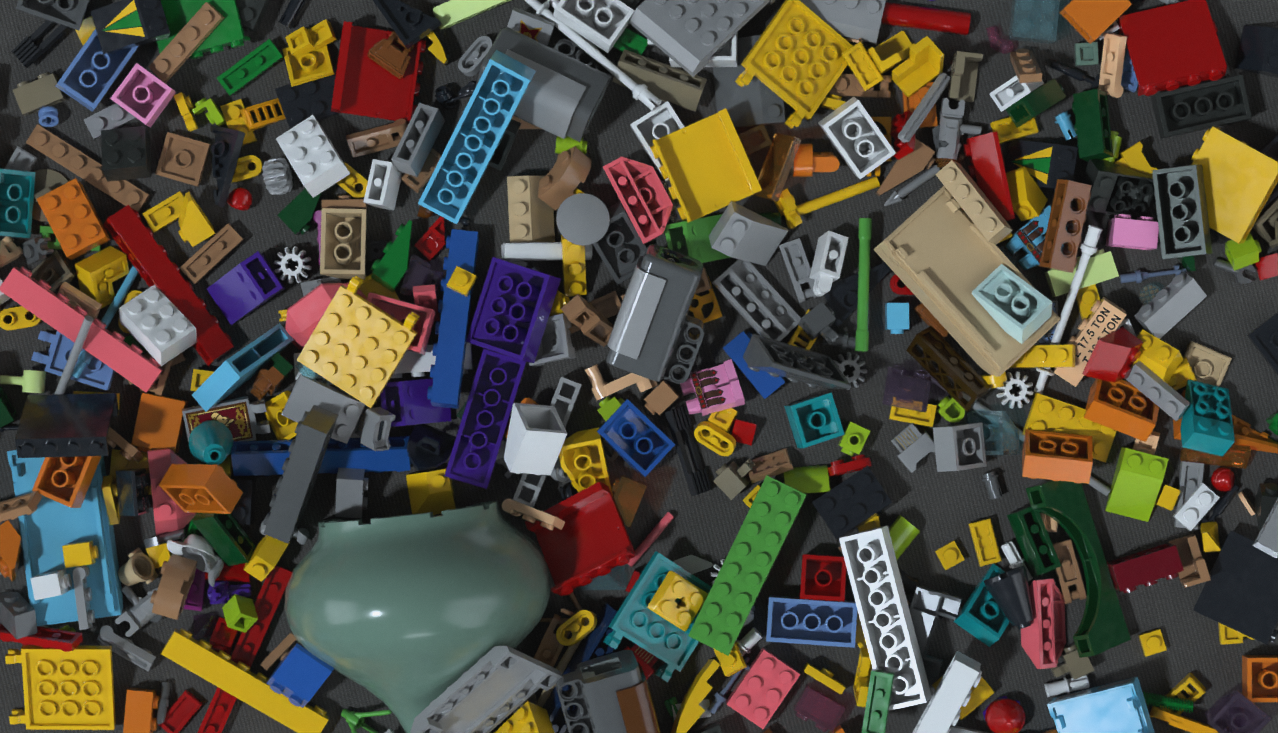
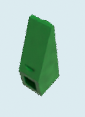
(394, 263)

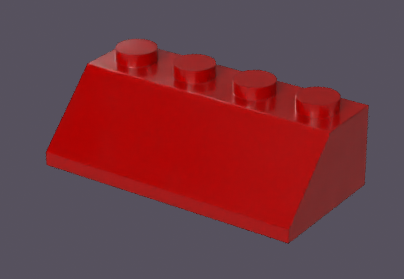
(989, 171)

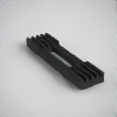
(29, 52)
(679, 420)

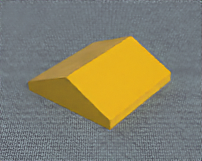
(308, 66)

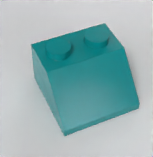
(814, 420)

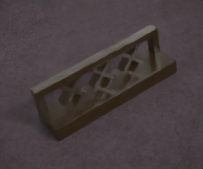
(949, 364)

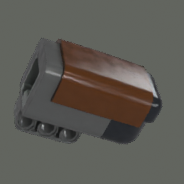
(608, 696)

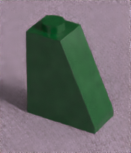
(1036, 102)

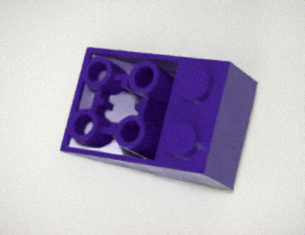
(246, 287)
(410, 403)

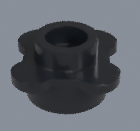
(371, 245)

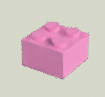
(143, 95)
(1131, 233)

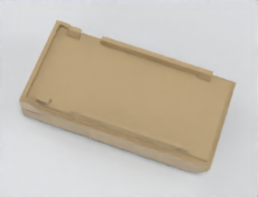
(942, 262)

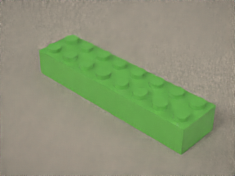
(747, 565)

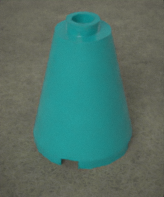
(211, 442)

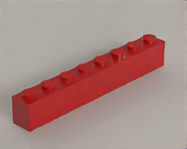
(158, 270)

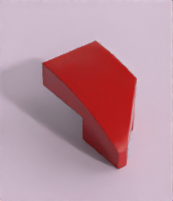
(433, 239)

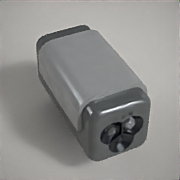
(563, 89)
(655, 319)

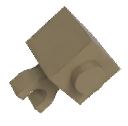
(732, 478)
(1073, 664)

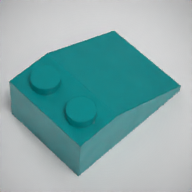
(982, 614)

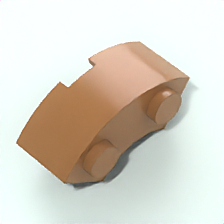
(564, 177)
(173, 586)

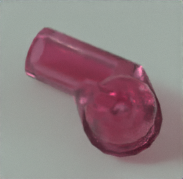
(998, 43)

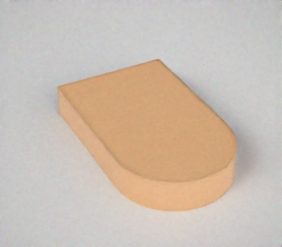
(1247, 503)

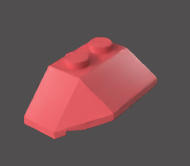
(641, 196)
(308, 311)
(167, 514)
(1047, 633)

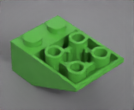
(693, 239)

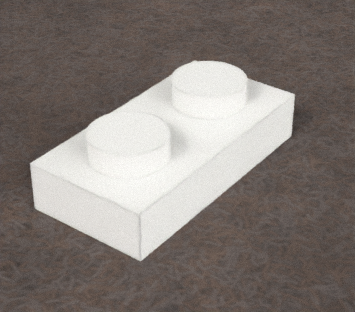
(1196, 506)

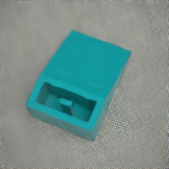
(1208, 419)

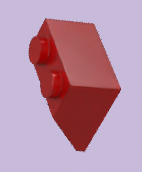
(1113, 356)
(823, 578)

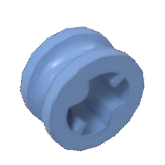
(48, 116)

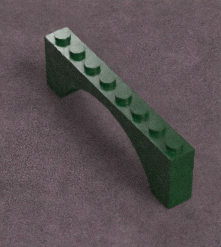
(1103, 619)

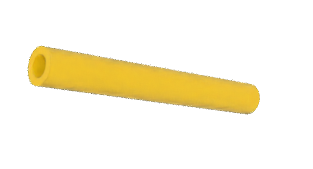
(837, 196)

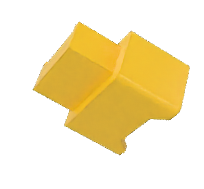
(1135, 160)

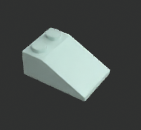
(1013, 303)

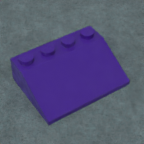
(513, 310)

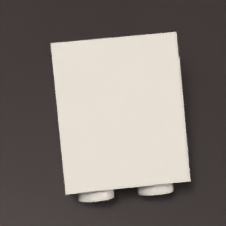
(534, 439)

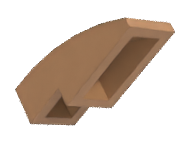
(588, 319)

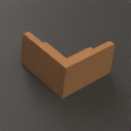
(1192, 561)

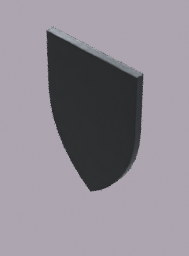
(428, 447)

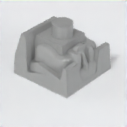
(555, 342)

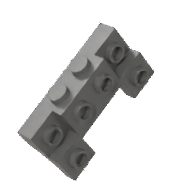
(924, 611)

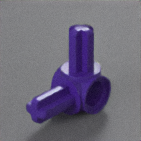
(223, 591)

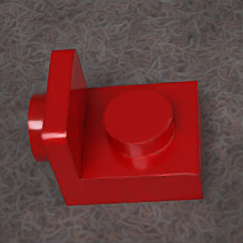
(223, 637)

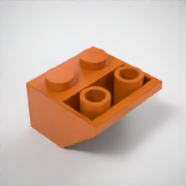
(9, 550)

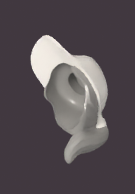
(199, 549)

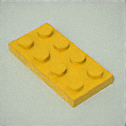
(1061, 417)

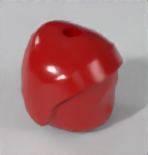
(240, 199)
(1223, 479)

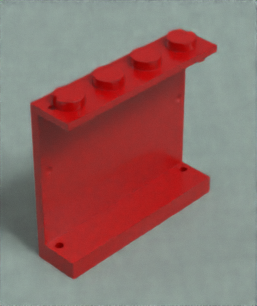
(1173, 46)
(368, 88)
(589, 541)

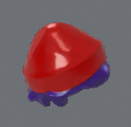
(1004, 715)

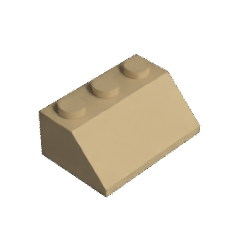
(529, 216)
(343, 243)

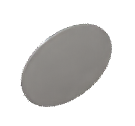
(583, 219)

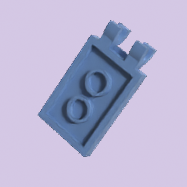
(94, 374)

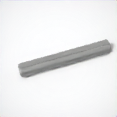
(924, 107)

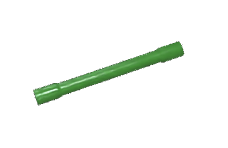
(862, 332)

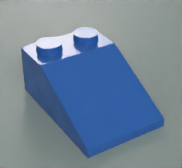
(635, 438)
(299, 676)

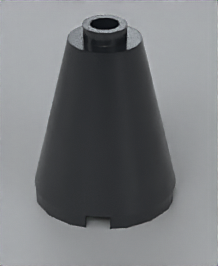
(1012, 596)

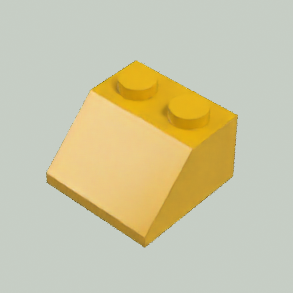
(1158, 356)

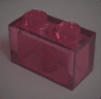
(818, 708)

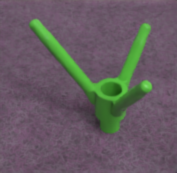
(356, 719)

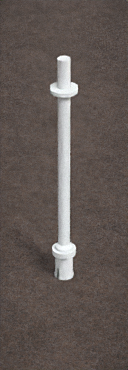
(638, 90)
(1087, 248)

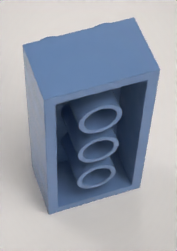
(93, 72)
(811, 621)

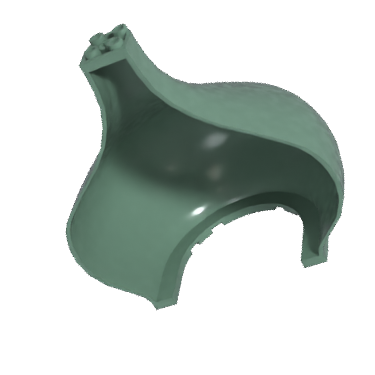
(416, 599)

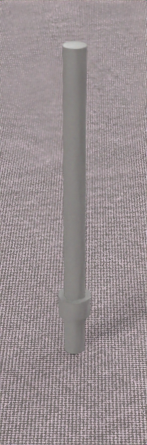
(77, 347)

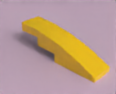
(690, 708)

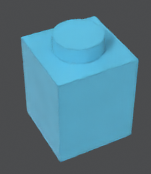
(897, 317)

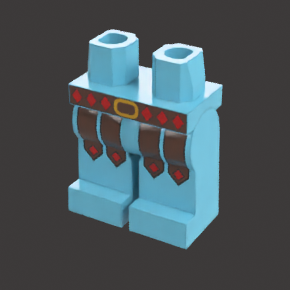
(1031, 239)

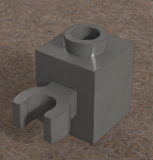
(819, 322)

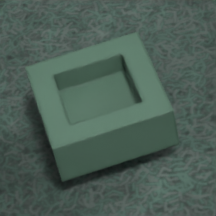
(1086, 54)

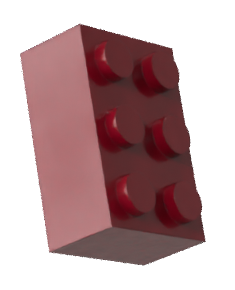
(1145, 567)

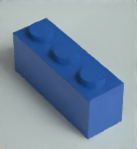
(762, 381)

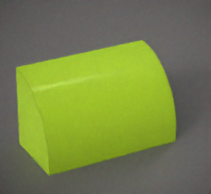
(808, 479)
(902, 535)

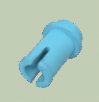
(1065, 123)

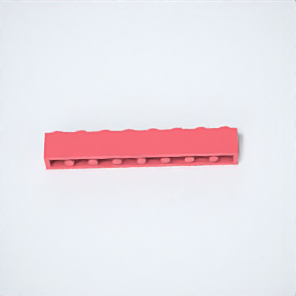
(67, 320)

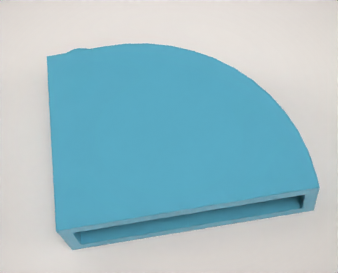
(241, 367)

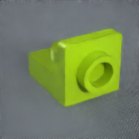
(214, 114)

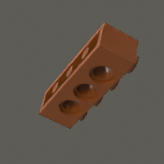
(1056, 232)

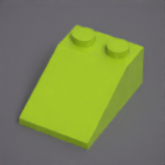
(1136, 484)

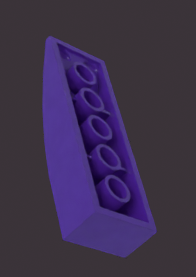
(485, 418)

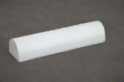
(536, 251)

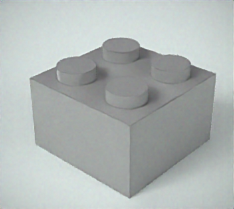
(959, 447)

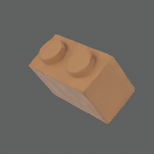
(661, 398)

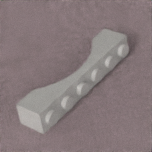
(564, 401)

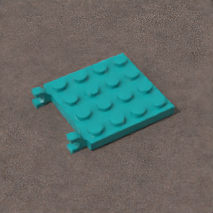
(648, 628)

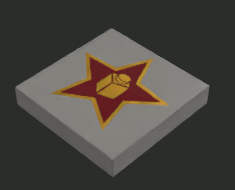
(531, 25)

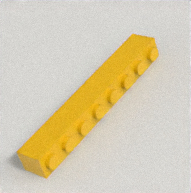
(241, 682)

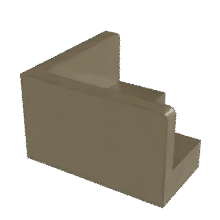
(963, 76)

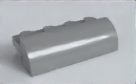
(757, 300)

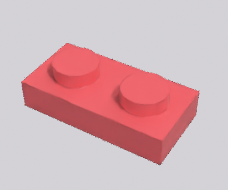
(426, 297)

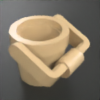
(137, 569)

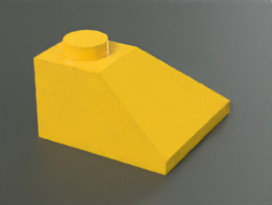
(282, 426)
(430, 492)

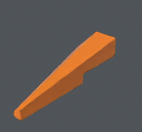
(1242, 433)

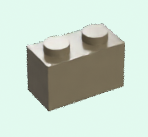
(38, 94)

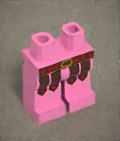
(714, 388)

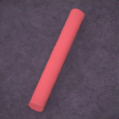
(652, 536)

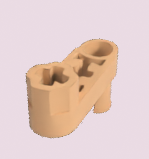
(602, 389)

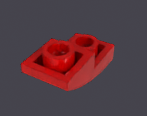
(898, 122)

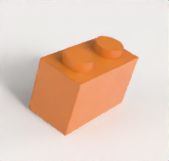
(140, 710)

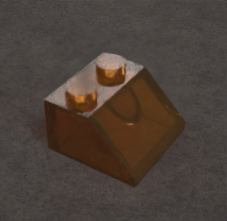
(628, 497)

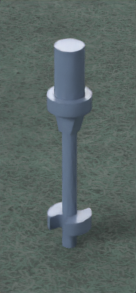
(1140, 276)
(720, 697)

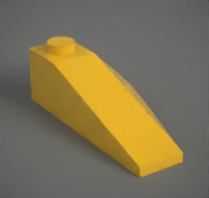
(585, 459)

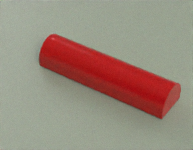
(926, 18)

